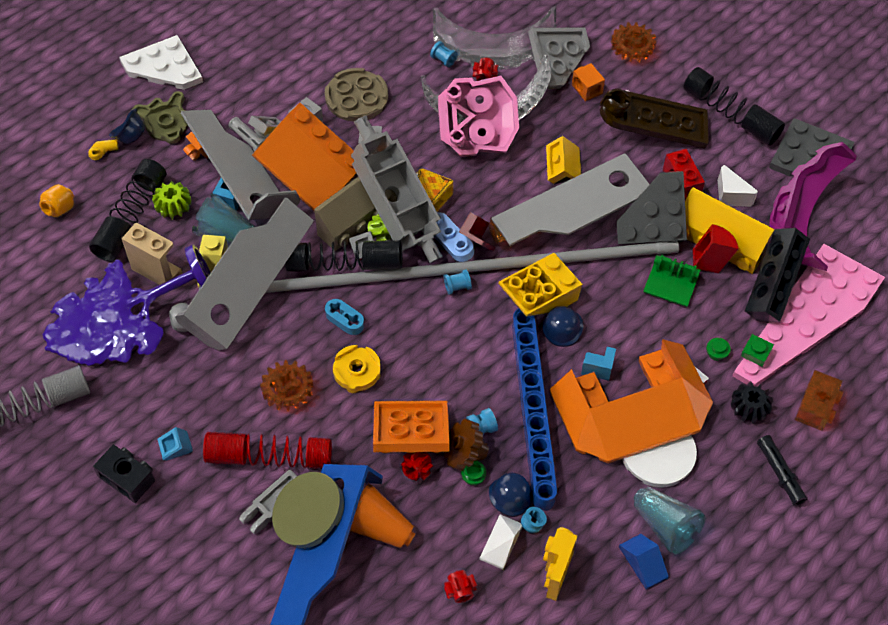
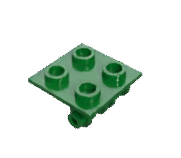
(672, 280)

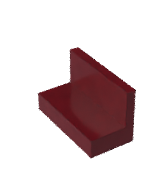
(474, 228)

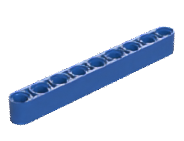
(534, 416)

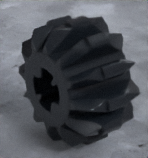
(751, 402)

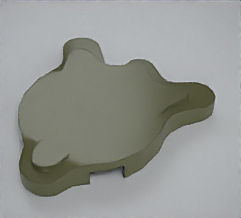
(164, 119)

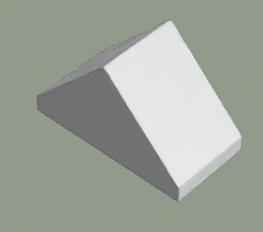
(734, 190)

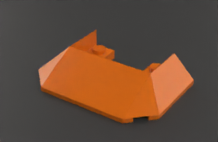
(640, 421)

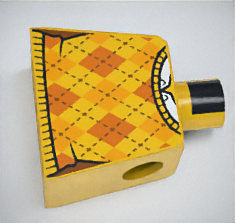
(436, 186)

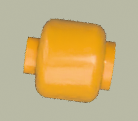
(56, 200)

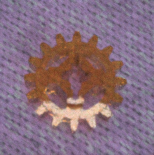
(633, 42)
(286, 377)

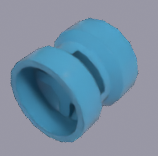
(486, 421)

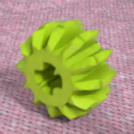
(171, 199)

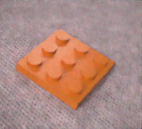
(410, 426)

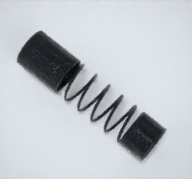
(756, 121)
(108, 239)
(374, 256)

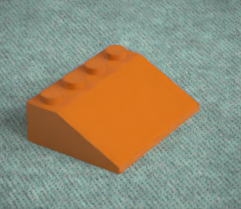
(307, 157)

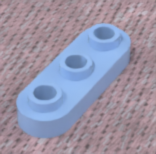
(453, 242)

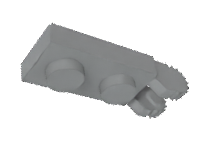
(265, 503)

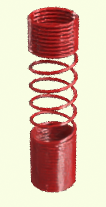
(233, 449)

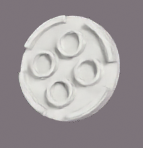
(664, 464)

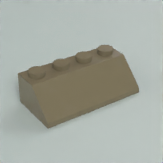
(346, 214)

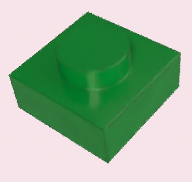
(757, 350)

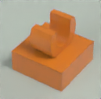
(195, 149)

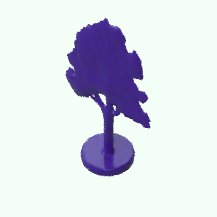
(102, 321)

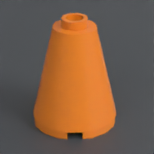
(381, 520)

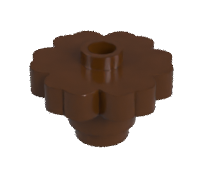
(465, 445)

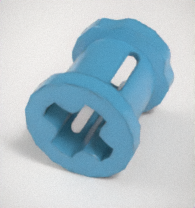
(443, 54)
(457, 282)

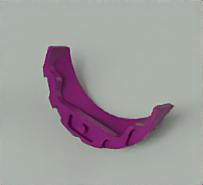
(798, 198)

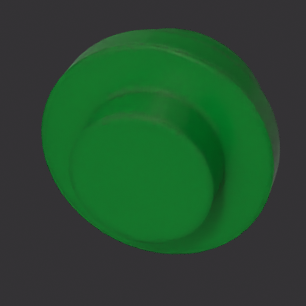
(718, 349)
(475, 474)

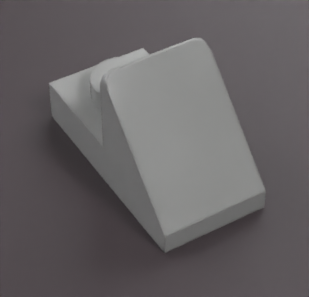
(264, 125)

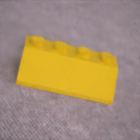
(749, 233)

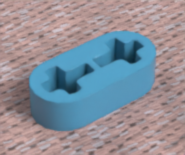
(346, 314)

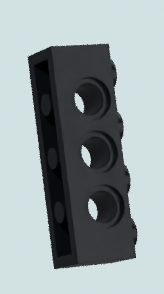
(777, 275)

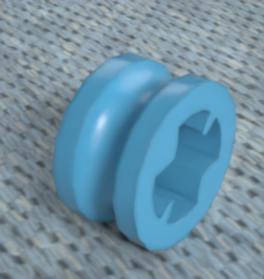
(540, 518)

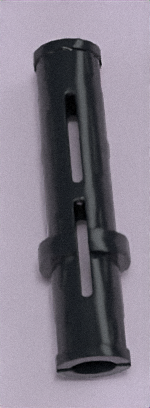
(786, 478)

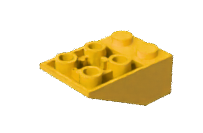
(542, 286)

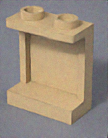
(148, 254)

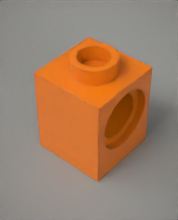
(588, 82)

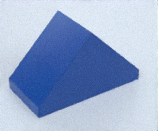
(645, 560)

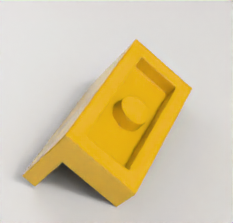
(562, 160)

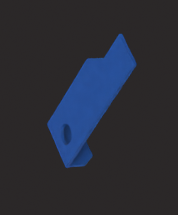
(318, 565)

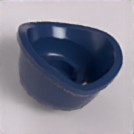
(130, 130)
(562, 326)
(511, 494)

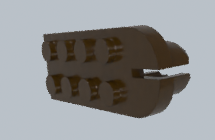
(655, 117)

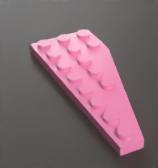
(814, 310)

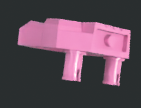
(495, 115)

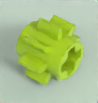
(378, 229)

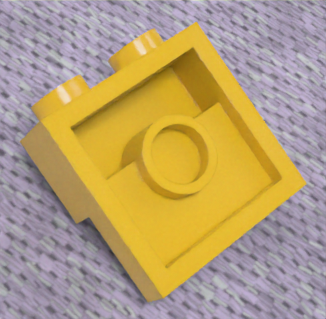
(558, 558)

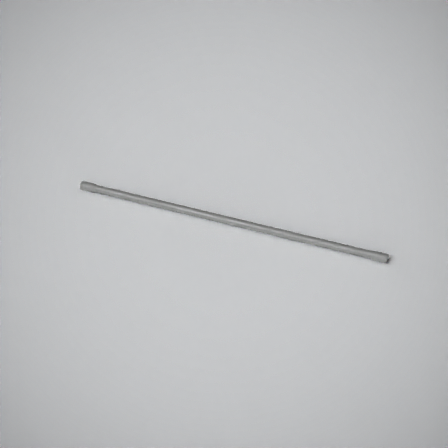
(658, 248)

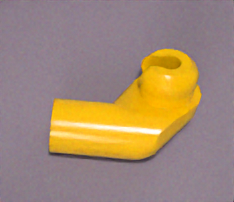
(100, 148)

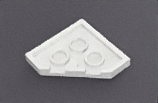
(163, 64)

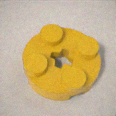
(359, 380)

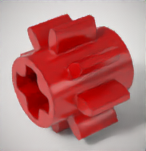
(485, 69)
(417, 465)
(460, 586)

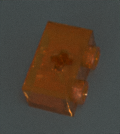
(818, 401)

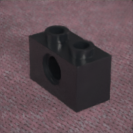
(130, 485)

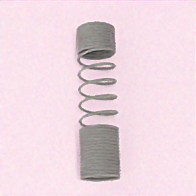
(59, 389)

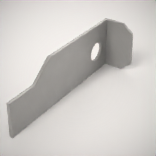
(237, 166)
(573, 202)
(244, 275)

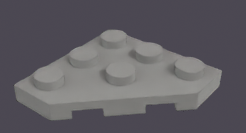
(563, 48)

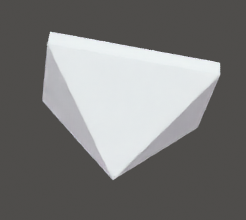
(501, 542)

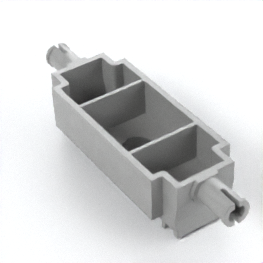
(393, 171)

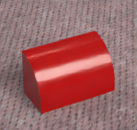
(714, 249)

